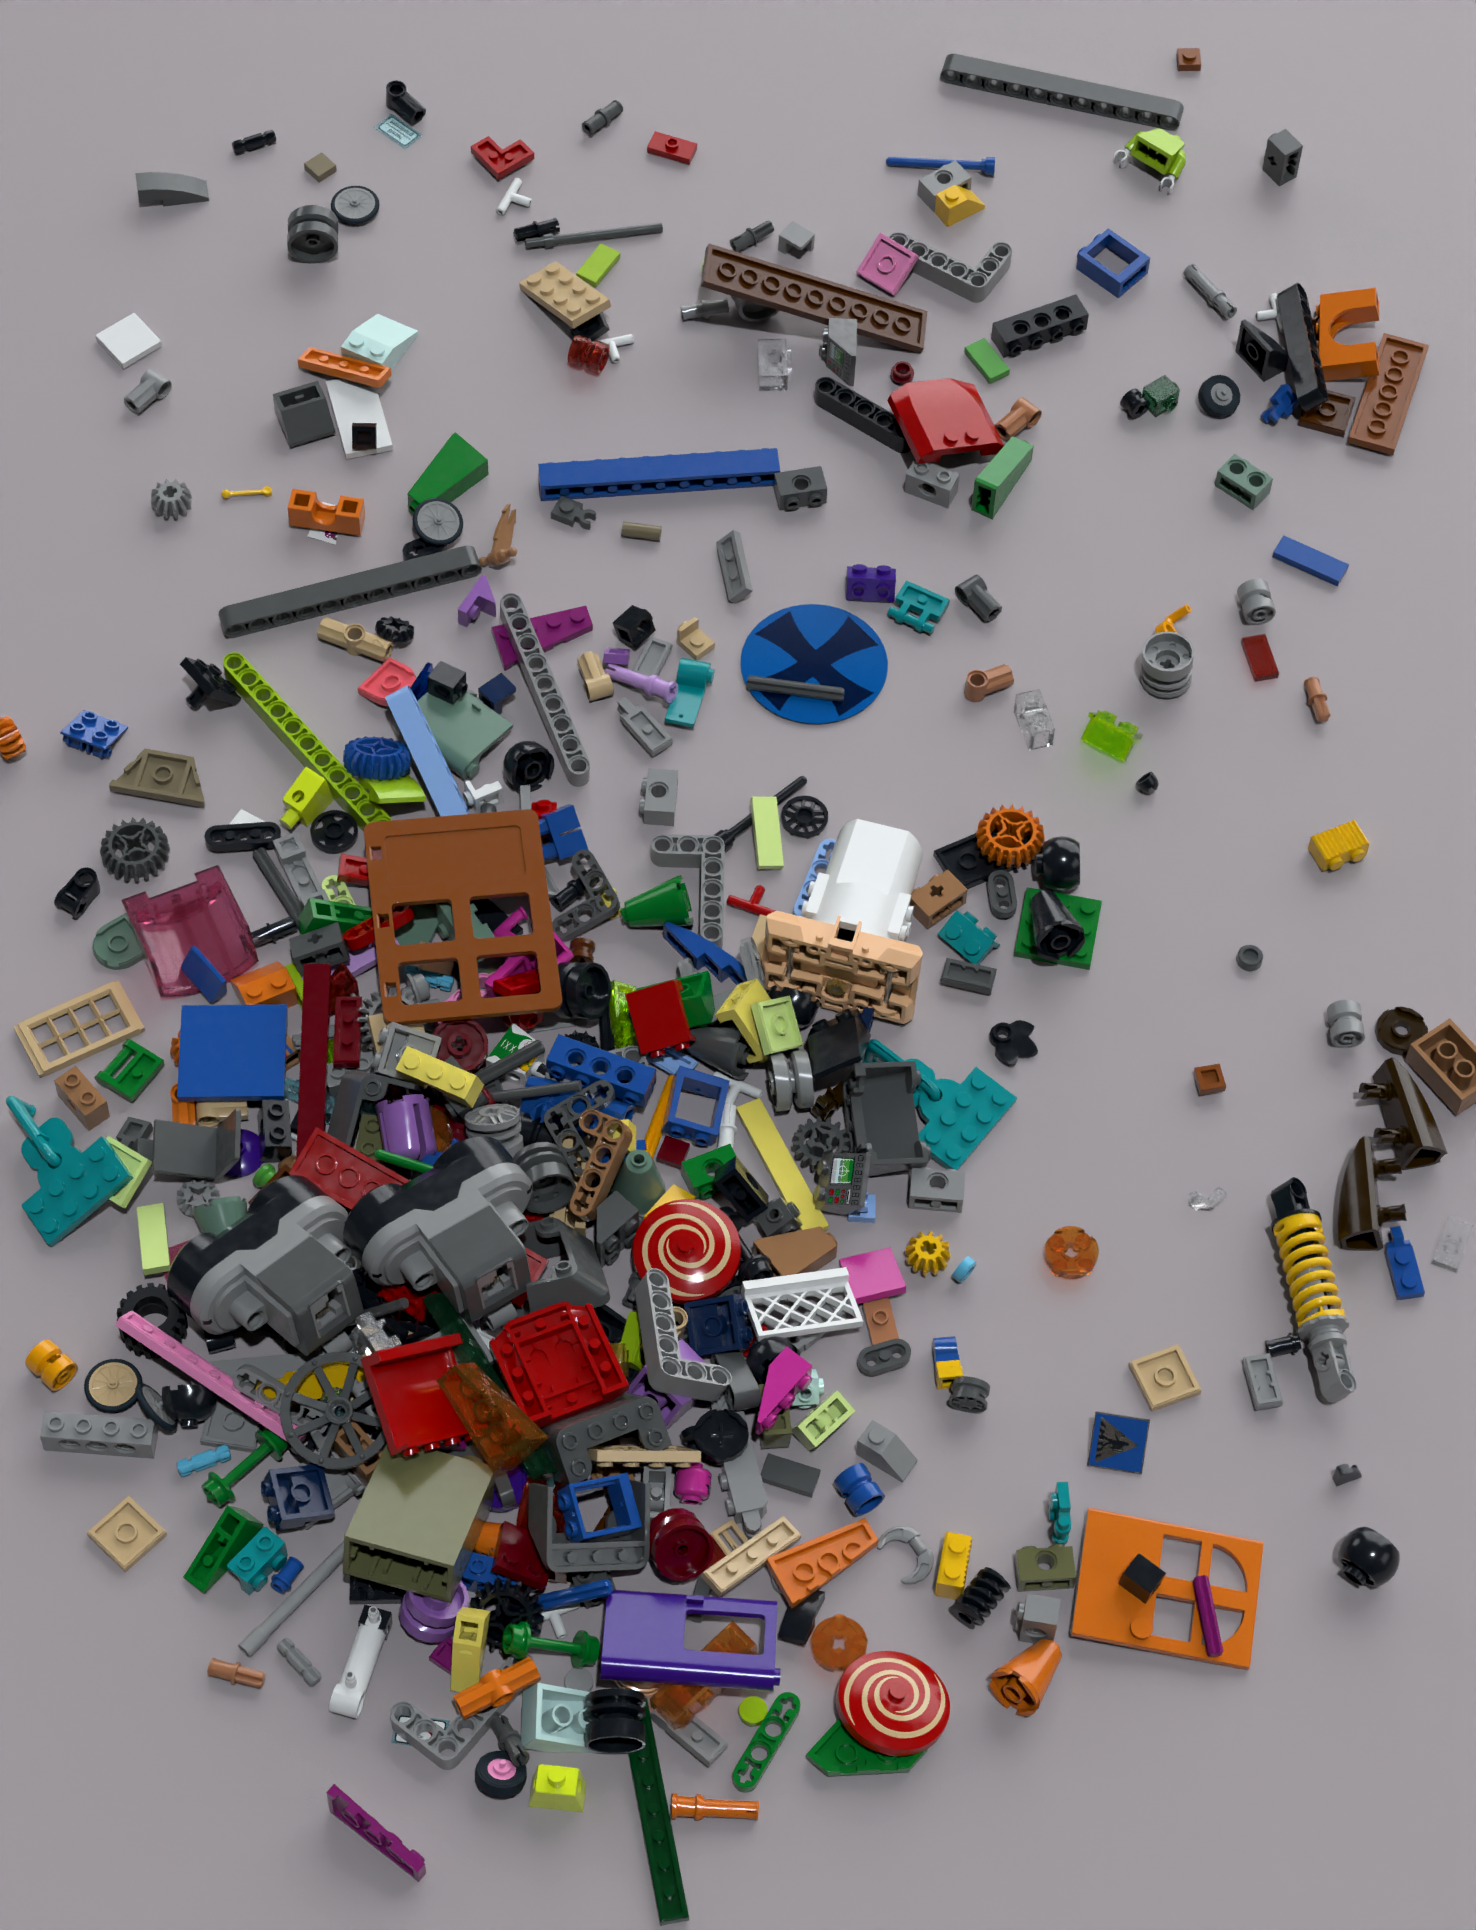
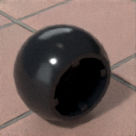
(1059, 863)
(1368, 1557)

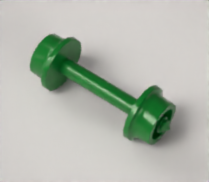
(219, 1489)
(518, 1640)

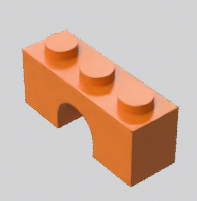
(309, 512)

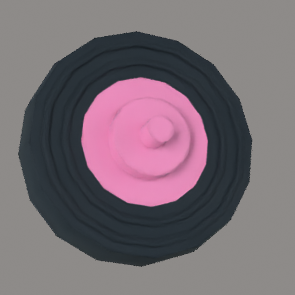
(499, 1776)

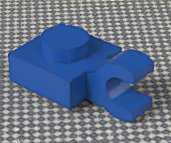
(1283, 403)

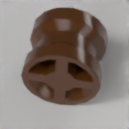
(582, 950)

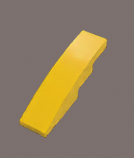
(311, 1385)

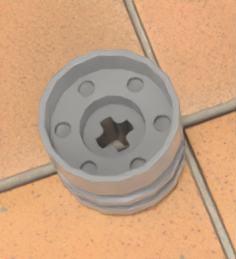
(1167, 664)
(498, 1122)

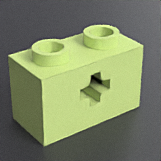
(823, 1420)

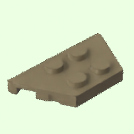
(161, 777)

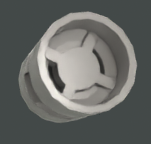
(1256, 601)
(1346, 1023)

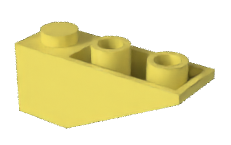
(468, 1647)

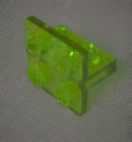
(1110, 735)

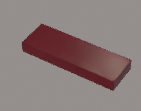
(347, 1033)

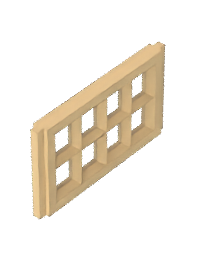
(34, 1050)

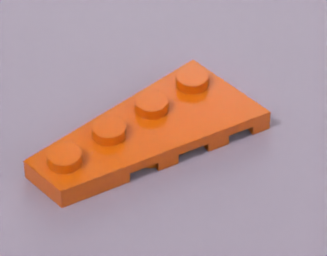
(816, 1562)

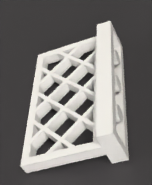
(797, 1289)

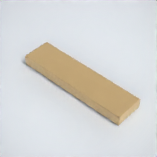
(750, 1556)

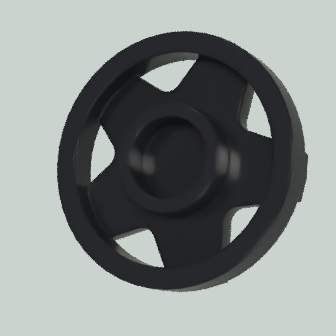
(334, 831)

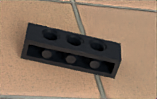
(1039, 326)

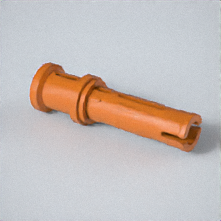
(698, 1807)

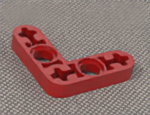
(363, 933)

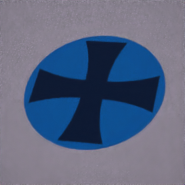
(819, 648)

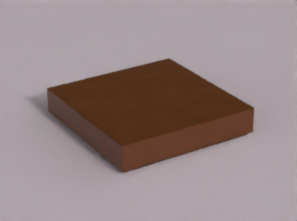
(1331, 416)

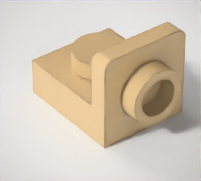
(694, 640)

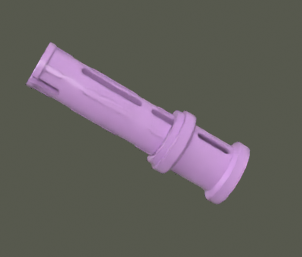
(650, 684)

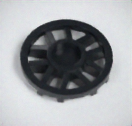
(804, 816)

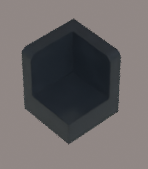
(1142, 1578)

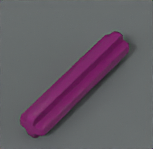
(1207, 1616)

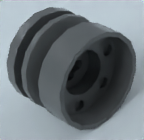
(549, 1176)

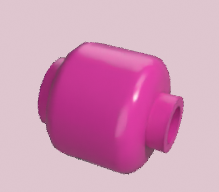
(693, 1484)

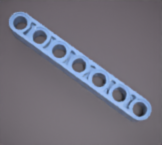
(426, 753)

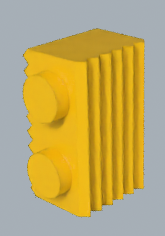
(1338, 846)
(953, 1565)

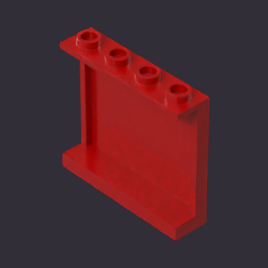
(409, 1397)

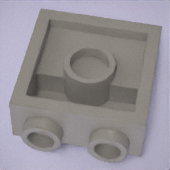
(394, 1042)

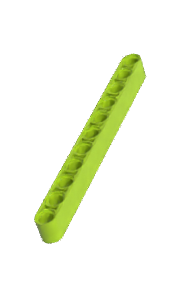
(301, 740)

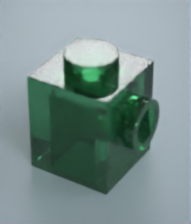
(1162, 395)

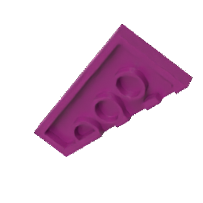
(549, 629)
(374, 1833)

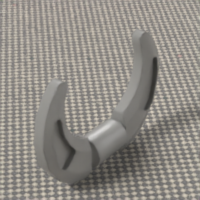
(925, 1556)

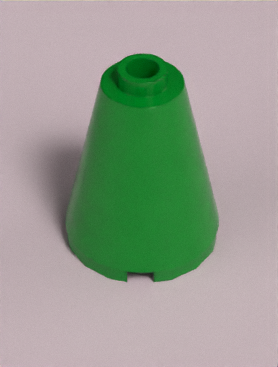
(659, 905)

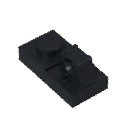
(371, 1592)

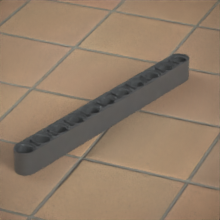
(1062, 91)
(349, 591)

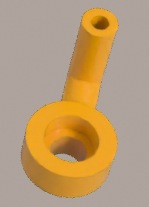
(1168, 624)

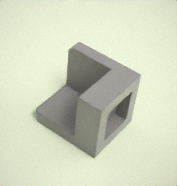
(797, 237)

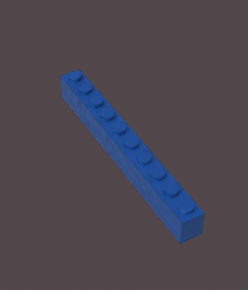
(658, 474)

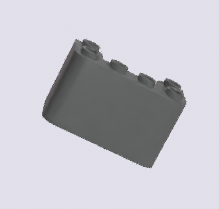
(626, 1416)

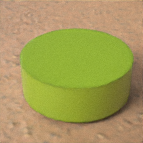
(752, 1711)

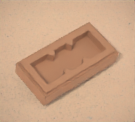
(880, 1320)

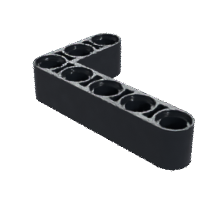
(860, 413)

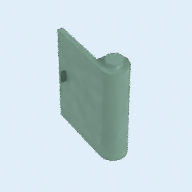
(463, 730)

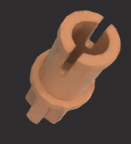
(1317, 699)
(236, 1673)

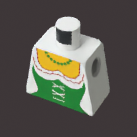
(512, 1041)

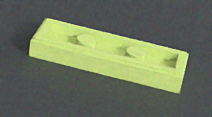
(766, 832)
(153, 1239)

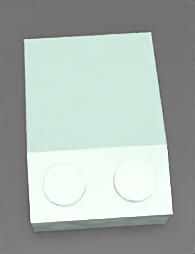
(379, 341)
(554, 1719)

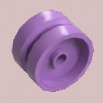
(429, 1617)

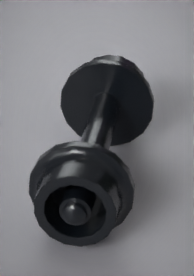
(754, 1266)

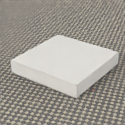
(128, 340)

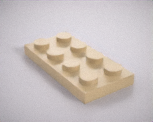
(564, 294)
(637, 1454)

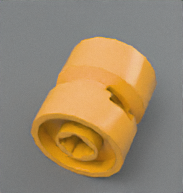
(50, 1364)

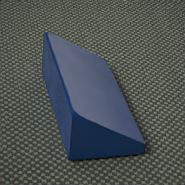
(204, 975)

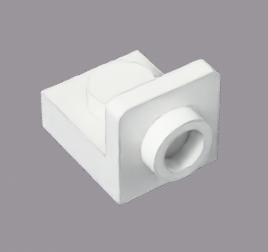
(487, 793)

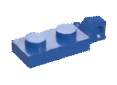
(1403, 1266)

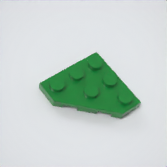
(843, 1755)

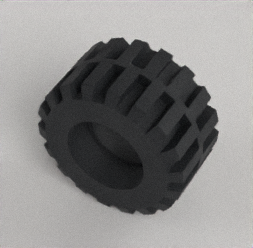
(150, 1301)

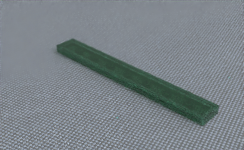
(450, 1323)

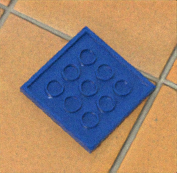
(232, 1052)

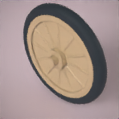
(112, 1385)

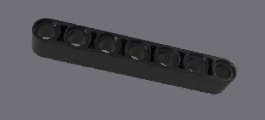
(1302, 347)

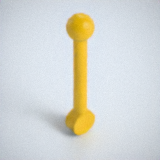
(266, 491)

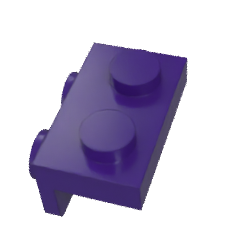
(871, 583)

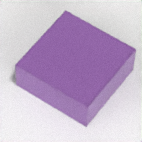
(616, 656)

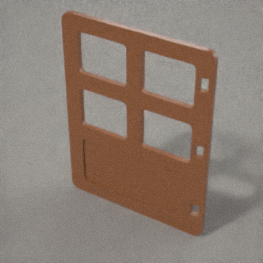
(457, 863)

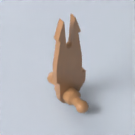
(502, 539)

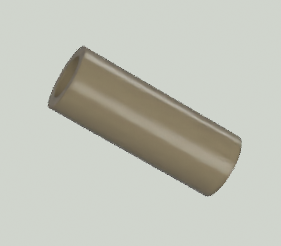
(641, 531)

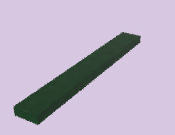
(657, 1829)

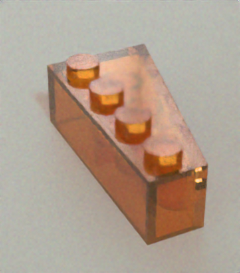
(490, 1417)
(681, 1702)

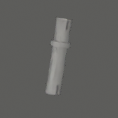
(1215, 297)

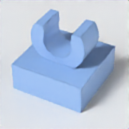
(865, 1214)

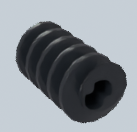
(978, 1596)

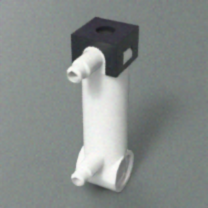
(350, 1692)

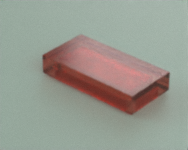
(1259, 657)

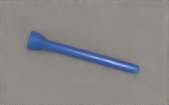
(985, 165)

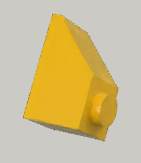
(956, 204)

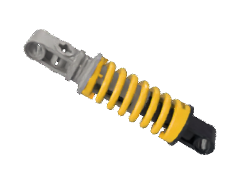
(1313, 1288)

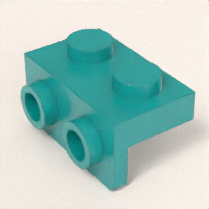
(968, 937)
(258, 1560)

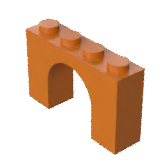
(1335, 313)

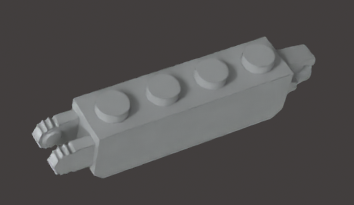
(743, 1483)

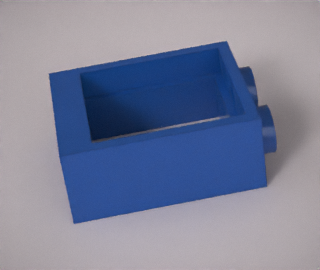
(1113, 283)
(702, 1084)
(622, 1503)

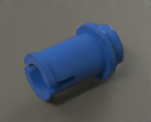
(282, 1581)

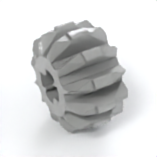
(171, 499)

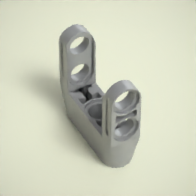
(752, 968)

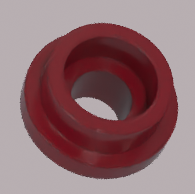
(902, 372)

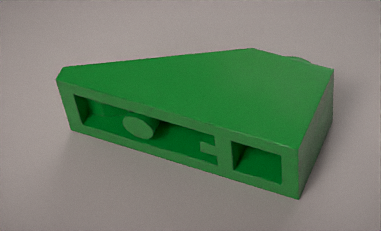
(322, 913)
(224, 1542)

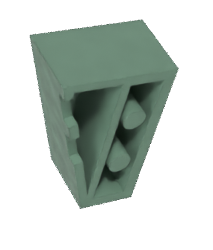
(480, 930)

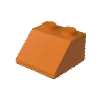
(266, 986)

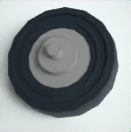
(1219, 396)

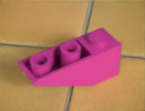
(784, 1379)

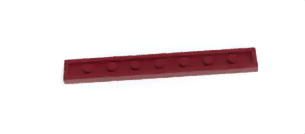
(313, 1052)

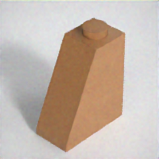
(797, 1251)

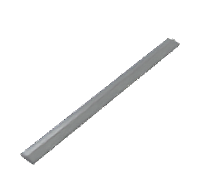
(556, 1026)

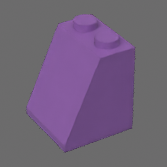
(670, 1405)

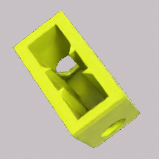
(306, 799)
(558, 1788)

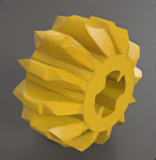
(927, 1253)

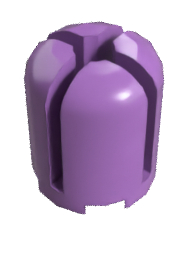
(407, 1127)

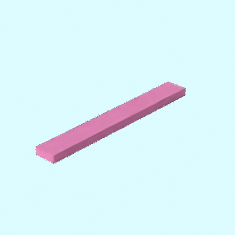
(199, 1370)

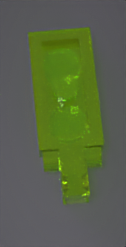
(620, 1021)

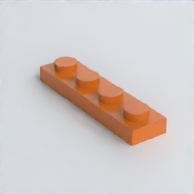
(344, 367)

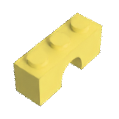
(432, 1072)

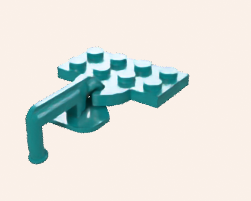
(954, 1112)
(69, 1179)

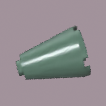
(639, 1181)
(221, 1214)

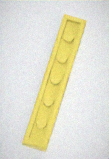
(780, 1163)

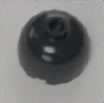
(528, 765)
(804, 1008)
(763, 1353)
(189, 1403)

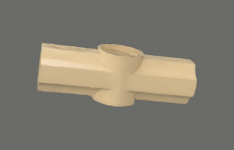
(345, 636)

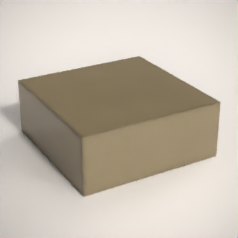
(320, 167)

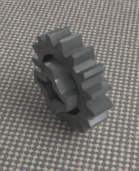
(820, 1135)

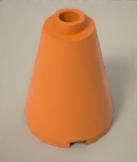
(1026, 1677)

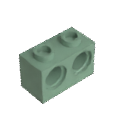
(1243, 481)

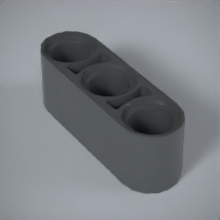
(743, 1390)

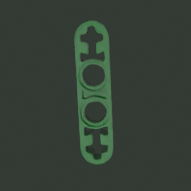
(769, 1743)

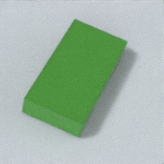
(987, 360)

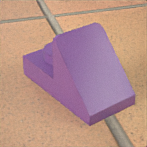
(478, 599)

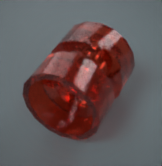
(586, 353)

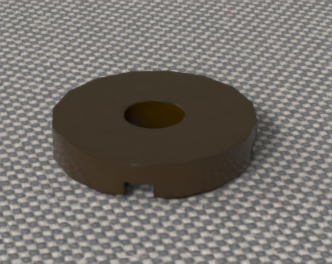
(1399, 1017)

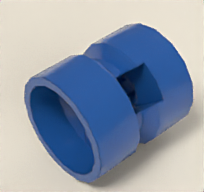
(857, 1486)

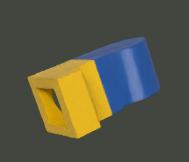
(946, 1361)

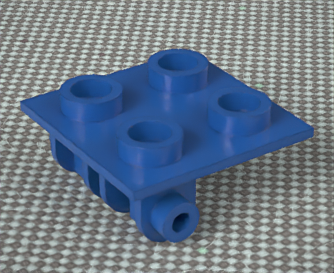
(93, 733)

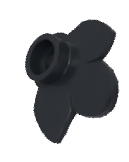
(1017, 1041)

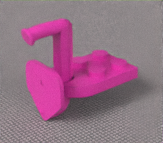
(520, 963)

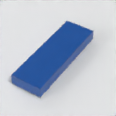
(1310, 560)

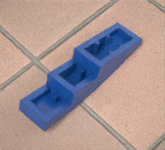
(704, 953)

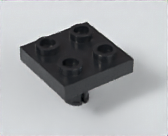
(209, 683)

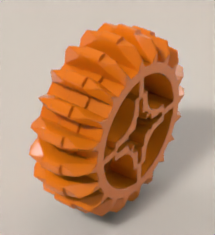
(1008, 845)

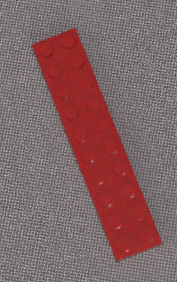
(350, 1174)

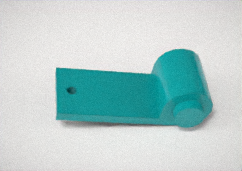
(692, 683)

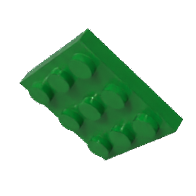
(1085, 912)

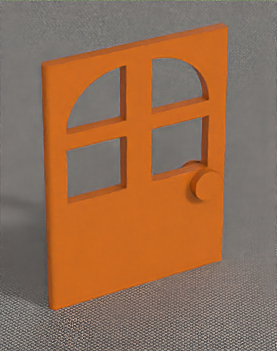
(1117, 1617)

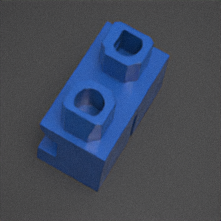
(558, 822)

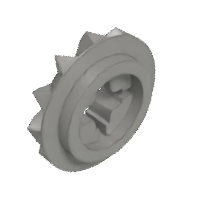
(185, 1196)

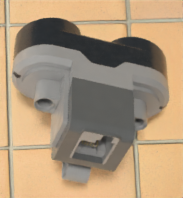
(451, 1230)
(274, 1268)

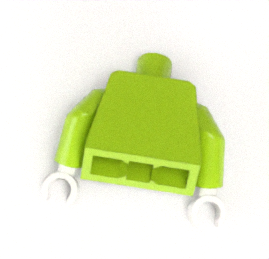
(1157, 150)

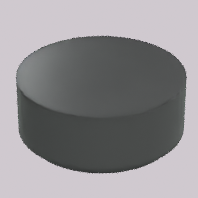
(1249, 958)

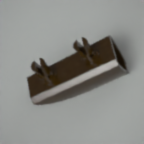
(1407, 1116)
(1359, 1207)

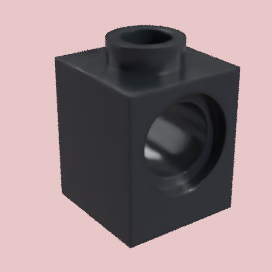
(634, 626)
(447, 682)

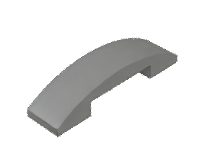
(298, 869)

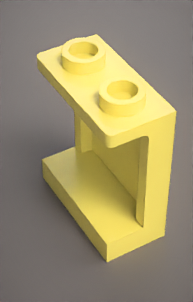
(738, 1008)

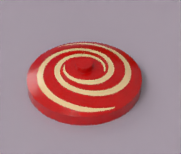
(691, 1245)
(893, 1703)

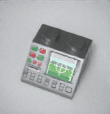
(841, 348)
(842, 1182)

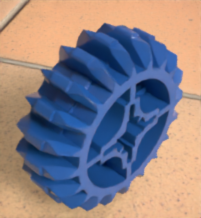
(377, 758)

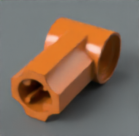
(182, 1111)

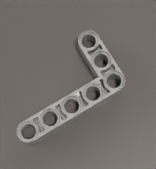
(955, 275)
(708, 862)
(664, 1365)
(447, 1738)

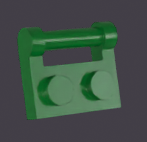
(135, 1075)

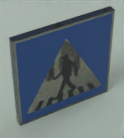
(1118, 1442)

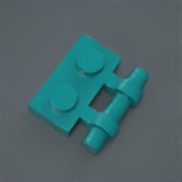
(921, 601)
(1060, 1512)

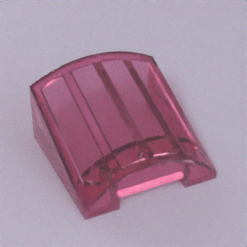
(189, 916)

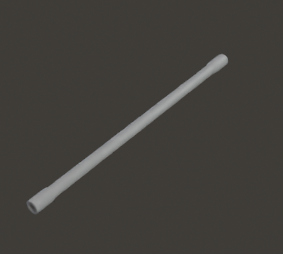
(261, 1633)

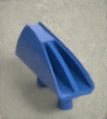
(539, 1105)

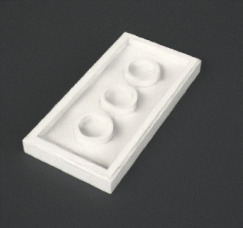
(357, 404)

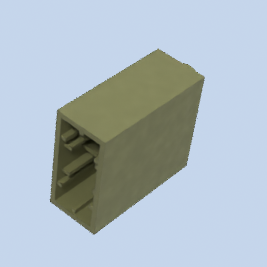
(419, 1521)

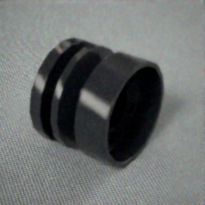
(615, 1720)

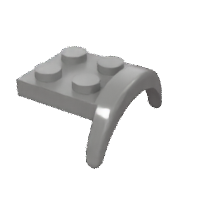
(340, 1482)

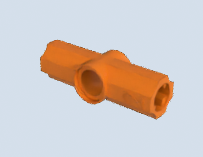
(496, 1688)

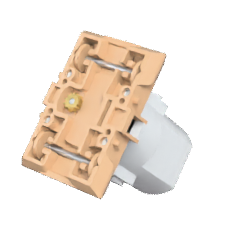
(854, 927)

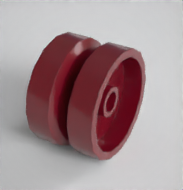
(466, 1035)
(680, 1544)

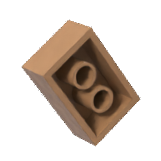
(1447, 1064)

